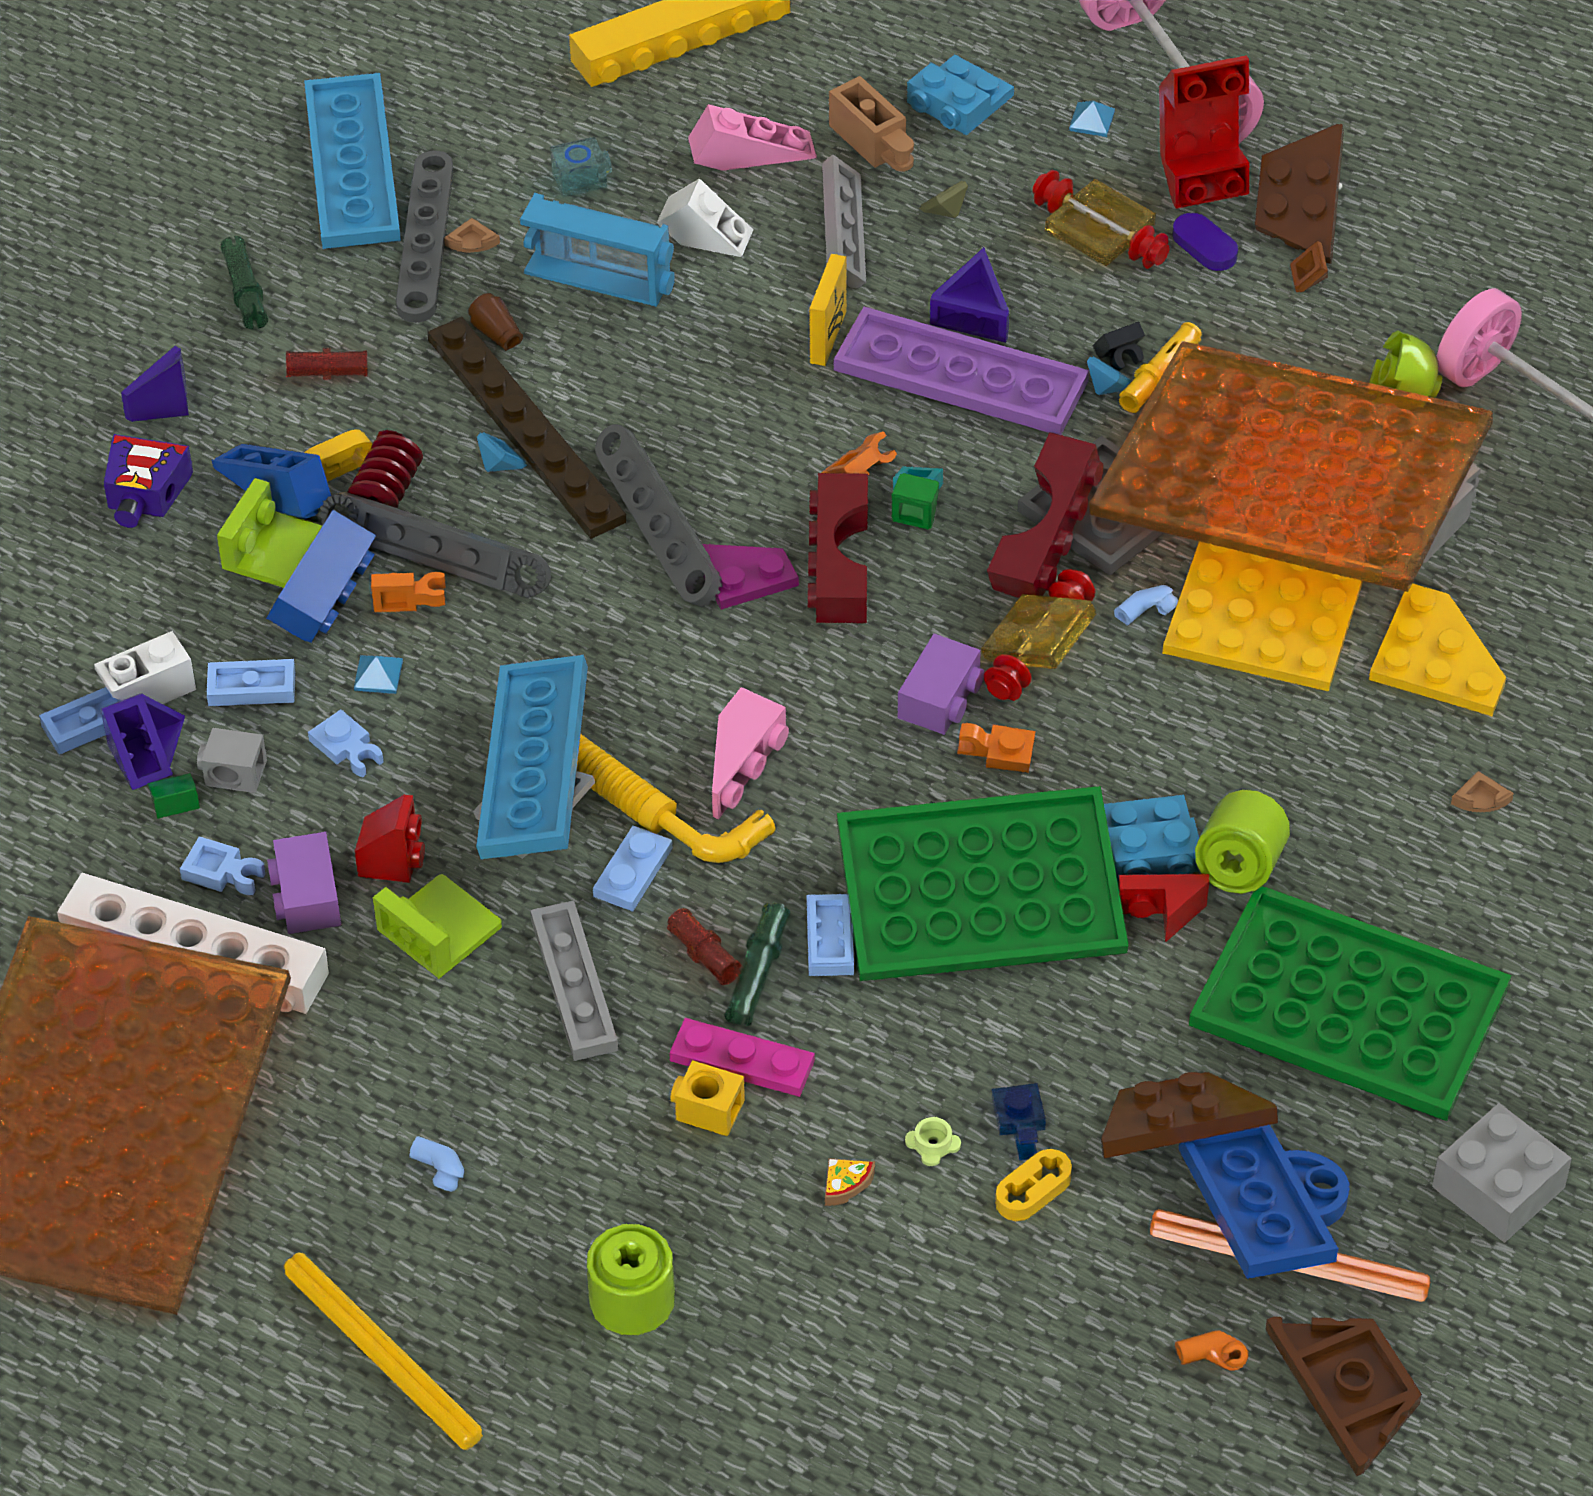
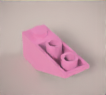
(738, 140)
(745, 737)

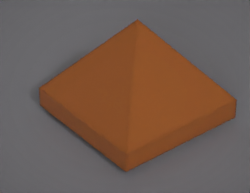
(1309, 268)

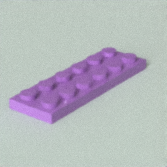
(961, 370)

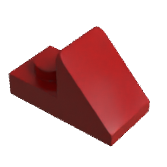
(1173, 895)

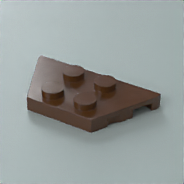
(1302, 190)
(1181, 1112)
(1350, 1381)

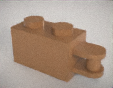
(870, 125)

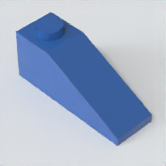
(294, 477)

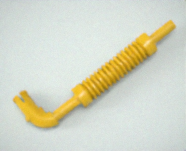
(657, 811)

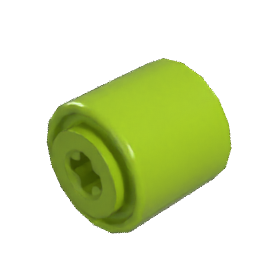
(1242, 841)
(630, 1279)

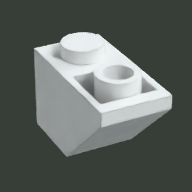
(704, 221)
(152, 668)

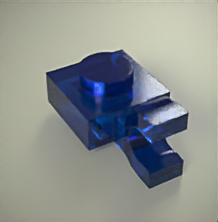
(1020, 1113)

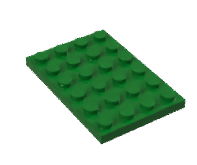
(981, 883)
(1351, 1001)

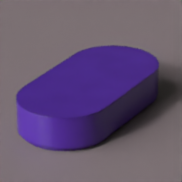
(1205, 241)

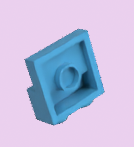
(957, 93)
(1152, 836)

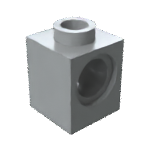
(232, 760)

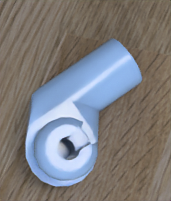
(1141, 600)
(441, 1158)

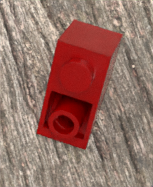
(390, 843)

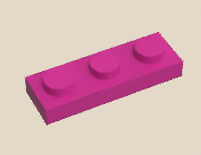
(755, 1058)

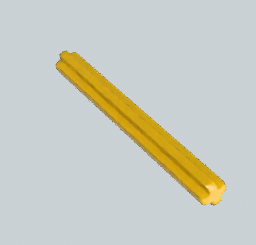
(383, 1351)

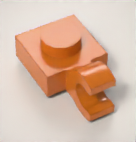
(863, 457)
(402, 593)
(1005, 746)

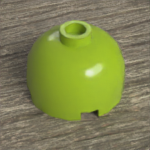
(1408, 366)

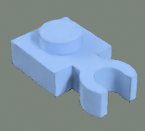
(344, 738)
(216, 864)

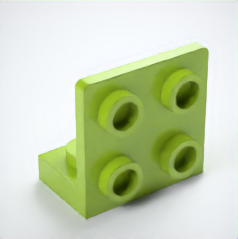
(263, 541)
(435, 924)

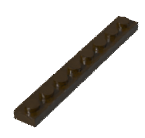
(527, 428)

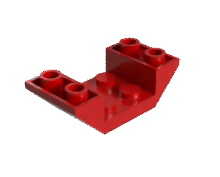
(1203, 131)

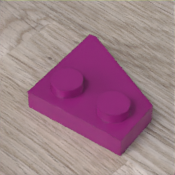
(750, 572)

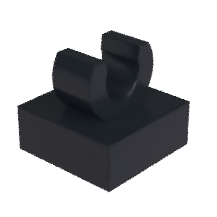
(1119, 342)

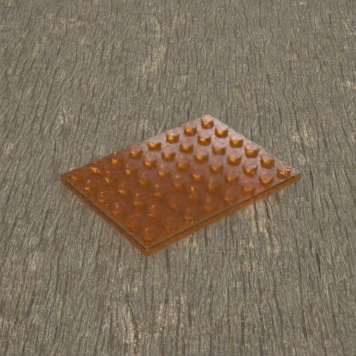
(1293, 465)
(121, 1105)

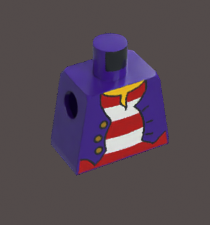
(144, 477)

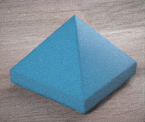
(1092, 118)
(1105, 377)
(498, 454)
(378, 674)

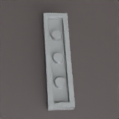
(844, 218)
(574, 980)

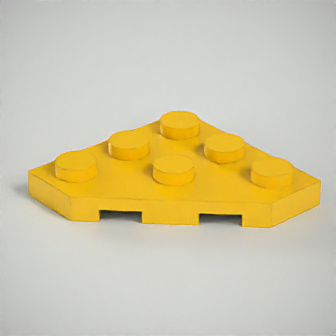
(1437, 654)

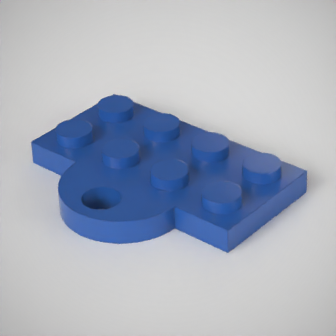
(1269, 1199)

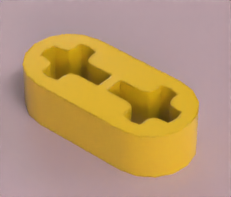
(342, 453)
(1038, 1192)

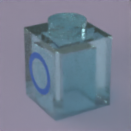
(580, 166)

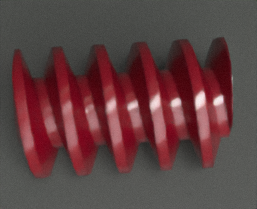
(387, 469)

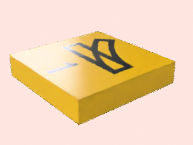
(828, 309)

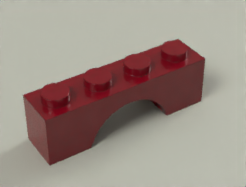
(1029, 559)
(840, 582)

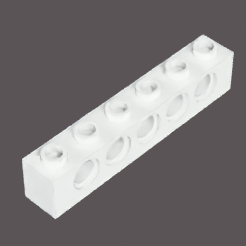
(144, 916)

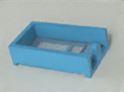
(598, 251)

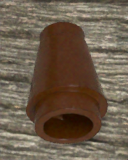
(495, 321)

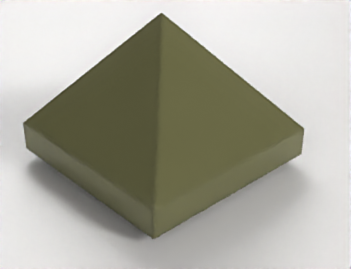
(947, 202)

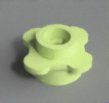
(935, 1129)

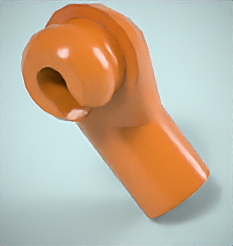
(1214, 1347)

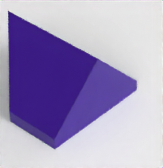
(972, 301)
(158, 391)
(142, 738)

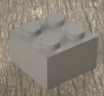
(1501, 1172)

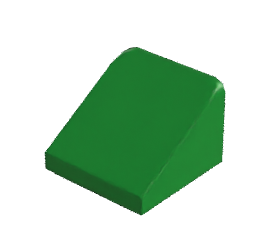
(914, 501)
(174, 795)

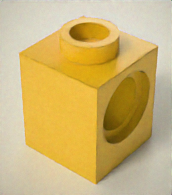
(724, 1096)

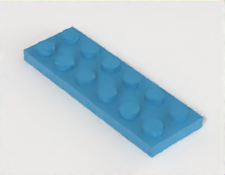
(351, 161)
(532, 757)

